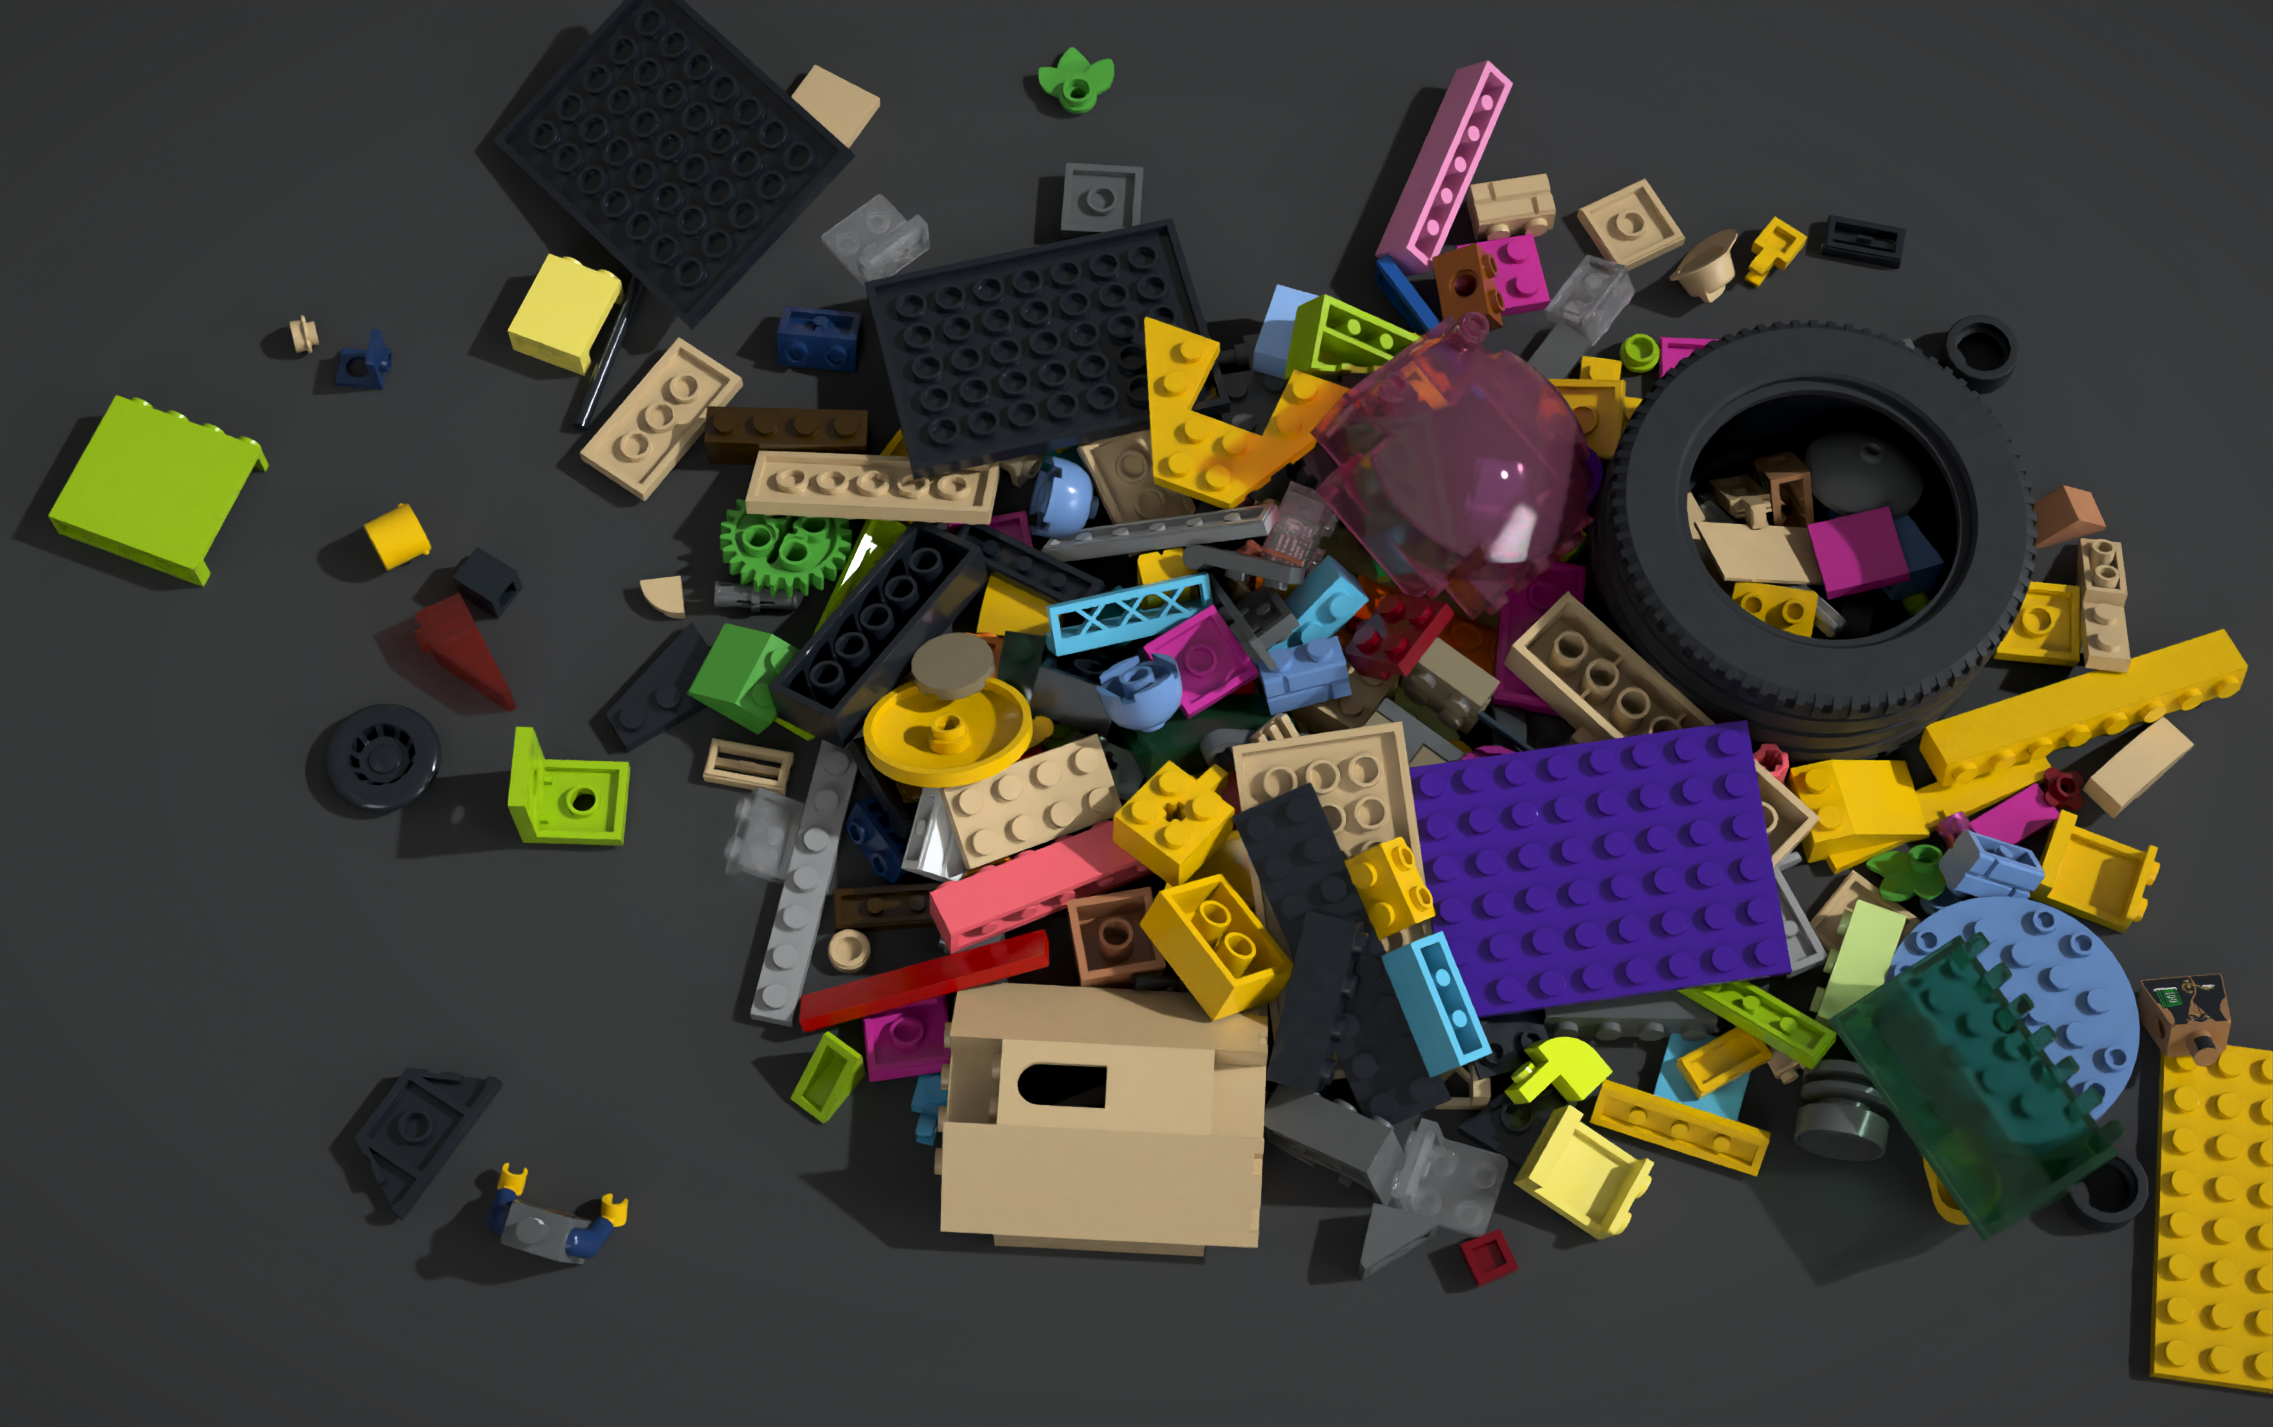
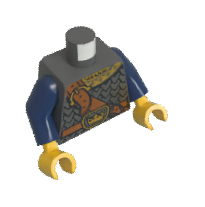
(548, 1230)

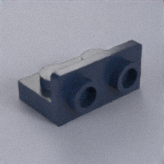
(819, 338)
(871, 831)

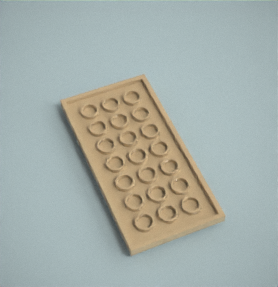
(1364, 793)

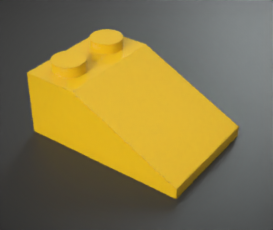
(1857, 805)

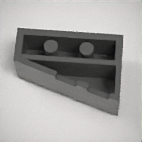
(1335, 1138)

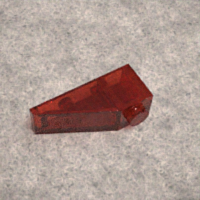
(459, 647)

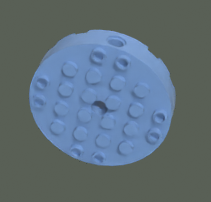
(2062, 970)

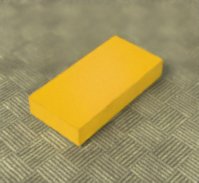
(1722, 1061)

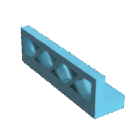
(1130, 624)

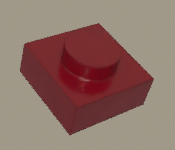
(1488, 1258)

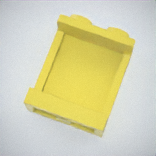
(564, 313)
(1583, 1175)

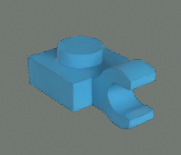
(927, 1101)

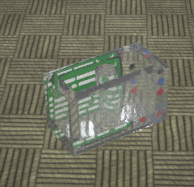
(1300, 529)

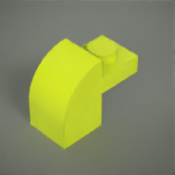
(1564, 1062)

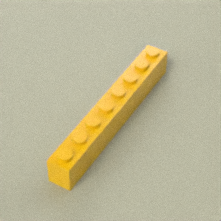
(2082, 708)

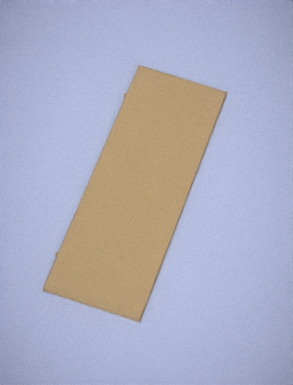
(1760, 554)

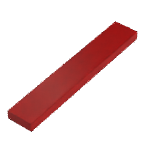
(924, 981)

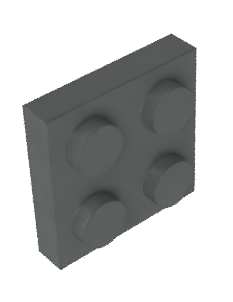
(1100, 198)

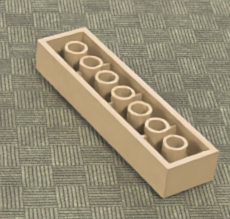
(1616, 694)

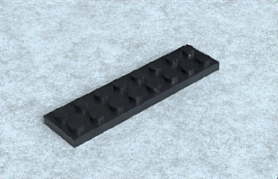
(1304, 871)

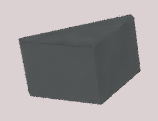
(1391, 1235)

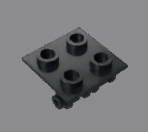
(1508, 1038)

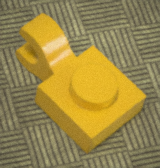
(1774, 246)

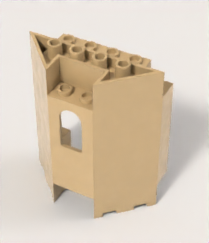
(1152, 1171)

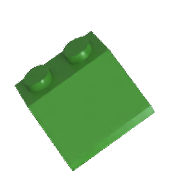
(738, 675)

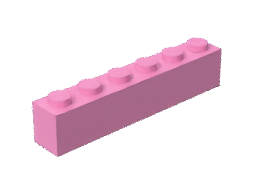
(1444, 167)

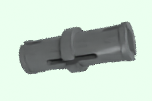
(744, 596)

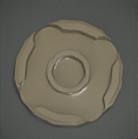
(953, 666)

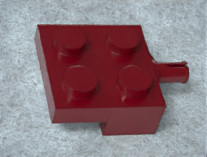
(1395, 635)

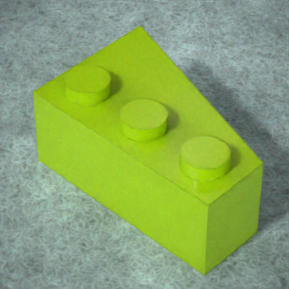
(1341, 340)

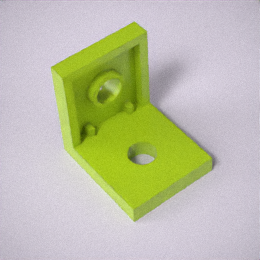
(545, 792)

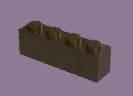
(739, 433)

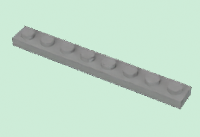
(806, 886)

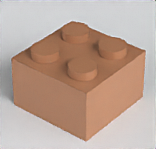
(1109, 939)

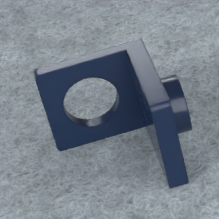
(377, 361)

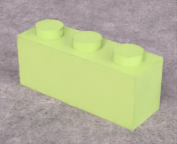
(1861, 961)

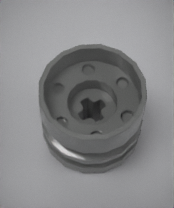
(1841, 1113)

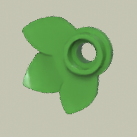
(1077, 77)
(1909, 873)

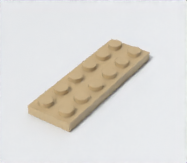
(868, 489)

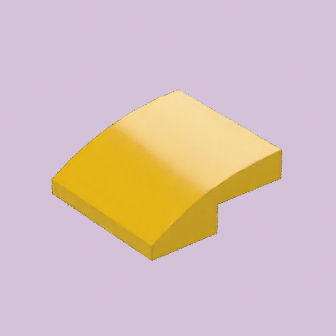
(1012, 610)

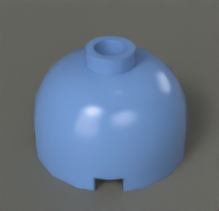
(1062, 500)
(1141, 693)

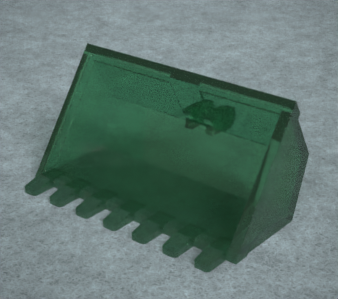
(1977, 1086)

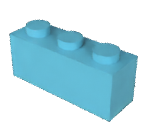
(1323, 603)
(1436, 1004)

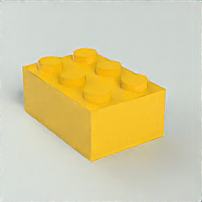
(1217, 946)

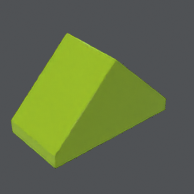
(828, 1078)

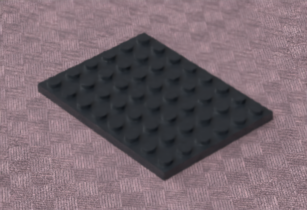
(674, 152)
(1033, 346)

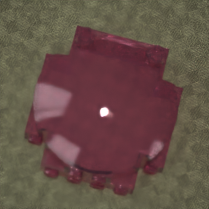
(1458, 468)

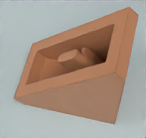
(2066, 516)

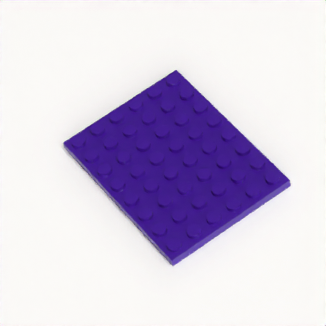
(1602, 869)

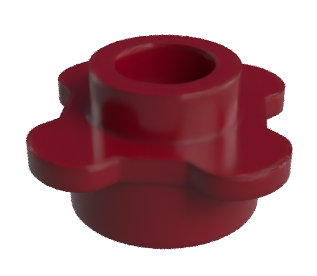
(2055, 796)

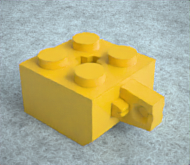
(1175, 822)

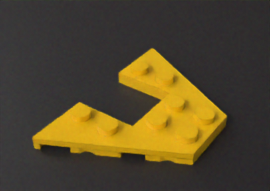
(1208, 455)

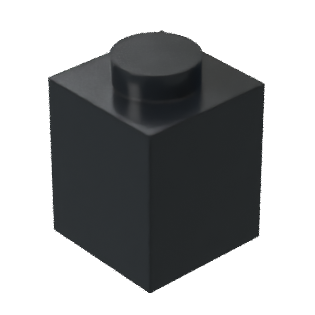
(487, 582)

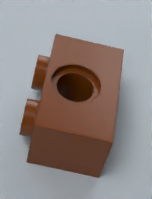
(1459, 272)

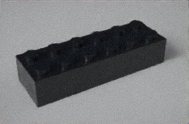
(876, 632)

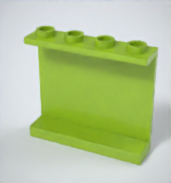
(155, 488)

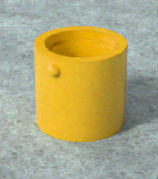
(397, 537)

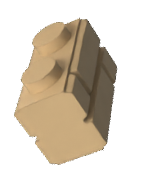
(1511, 207)

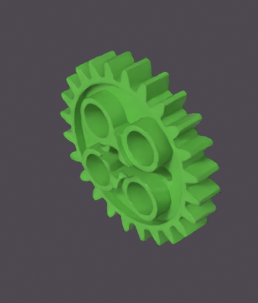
(804, 558)

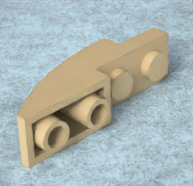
(2102, 605)

